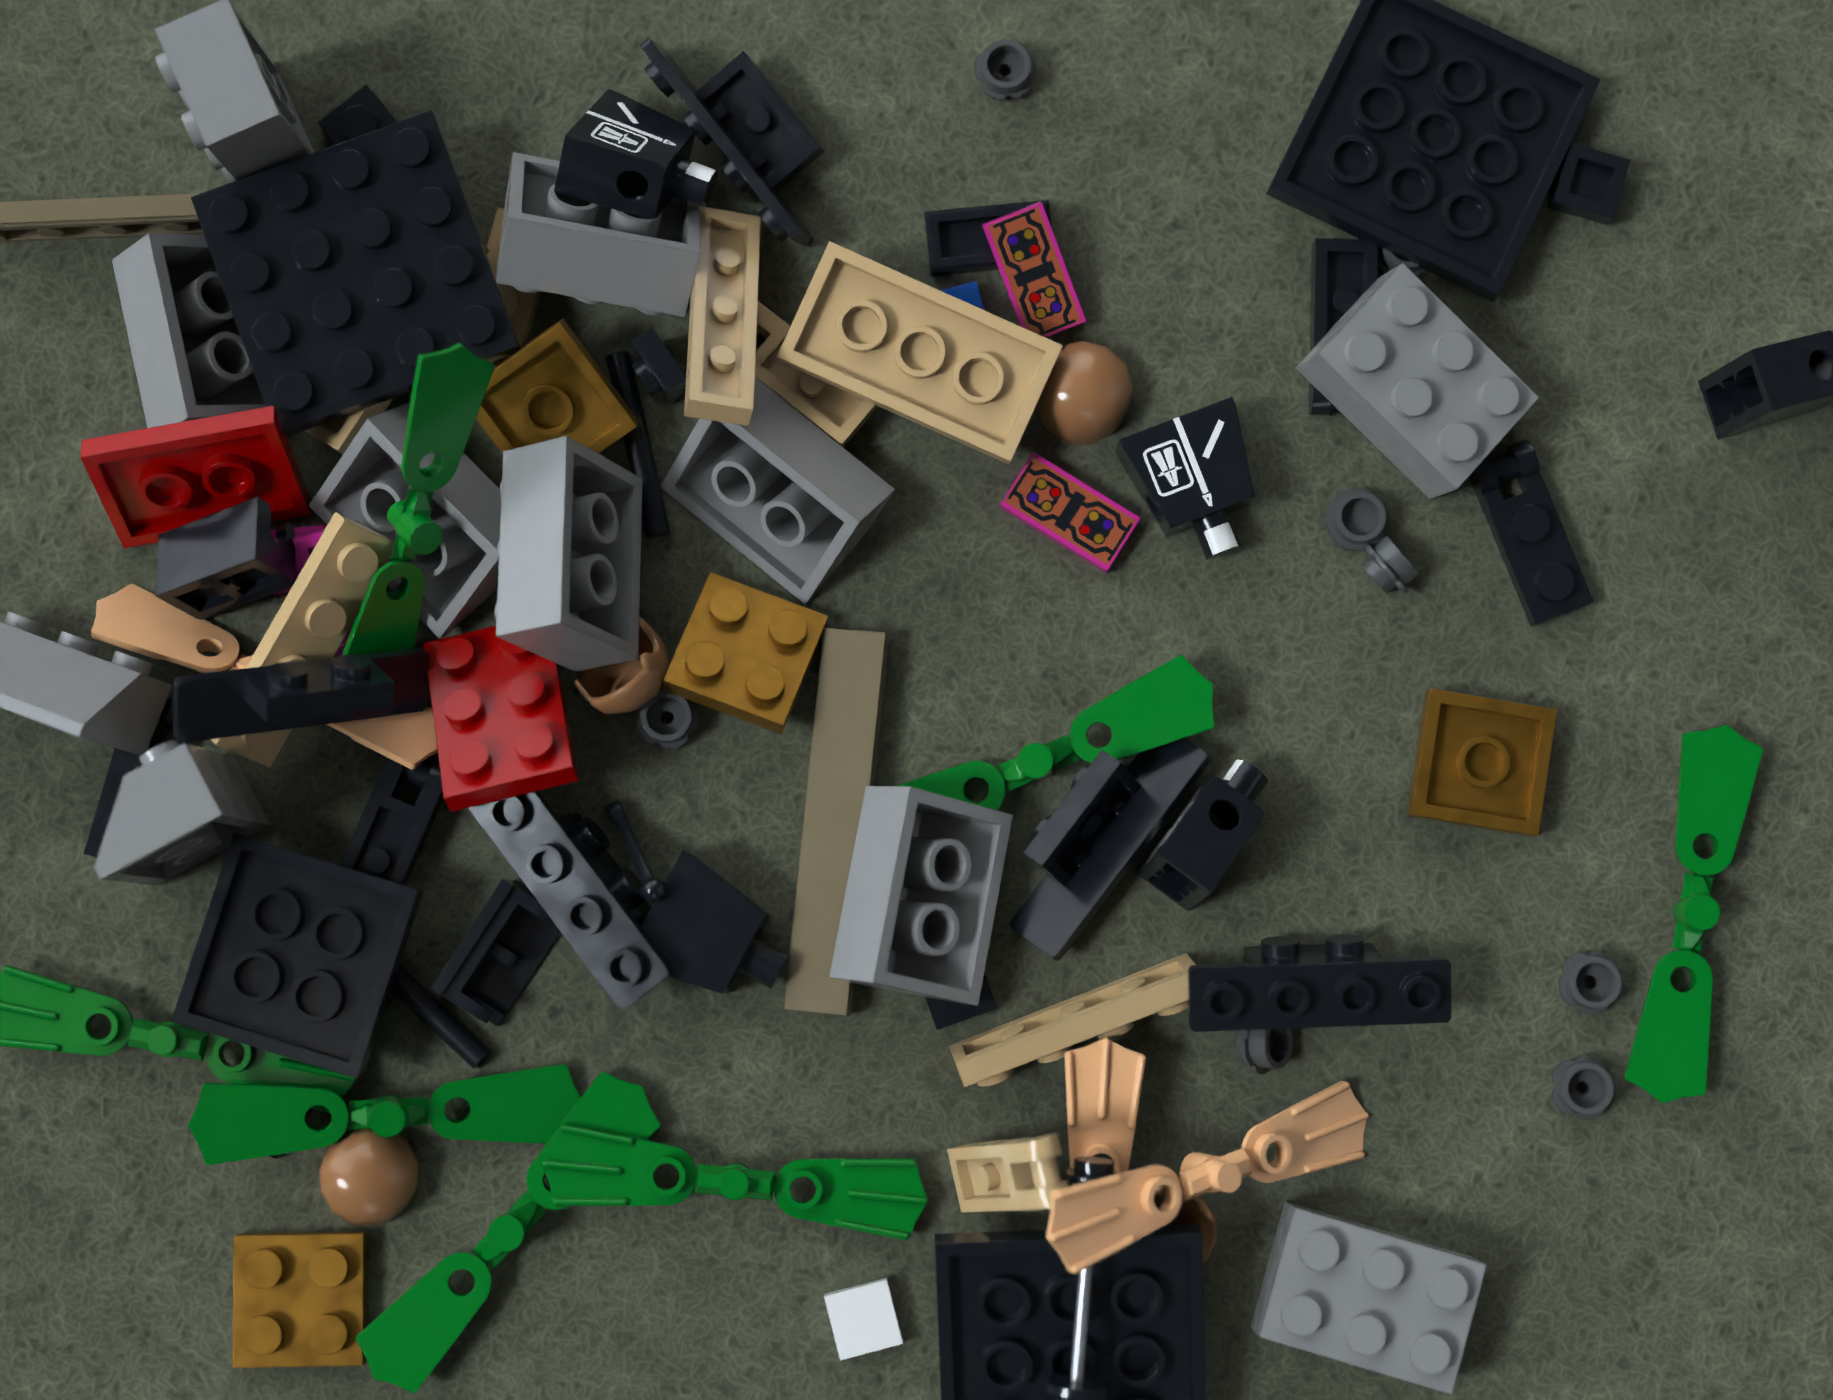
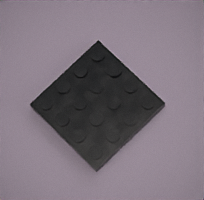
(1434, 139)
(353, 271)
(1013, 1307)

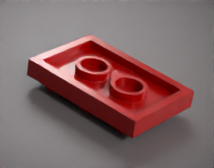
(193, 469)
(497, 719)

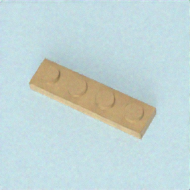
(724, 319)
(316, 614)
(1055, 1029)

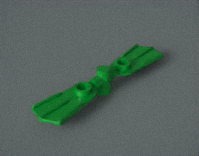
(439, 421)
(1142, 716)
(59, 1017)
(1674, 1026)
(270, 1120)
(620, 1170)
(429, 1317)

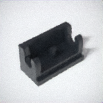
(225, 560)
(498, 954)

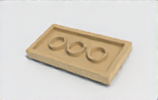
(919, 352)

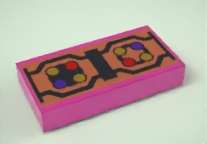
(1034, 271)
(1069, 512)

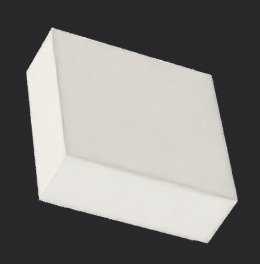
(863, 1318)

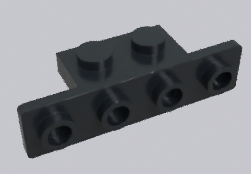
(750, 125)
(299, 694)
(1099, 837)
(580, 890)
(1318, 987)

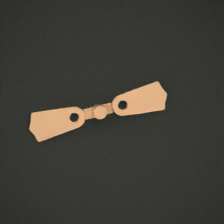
(158, 630)
(1103, 1100)
(1116, 1210)

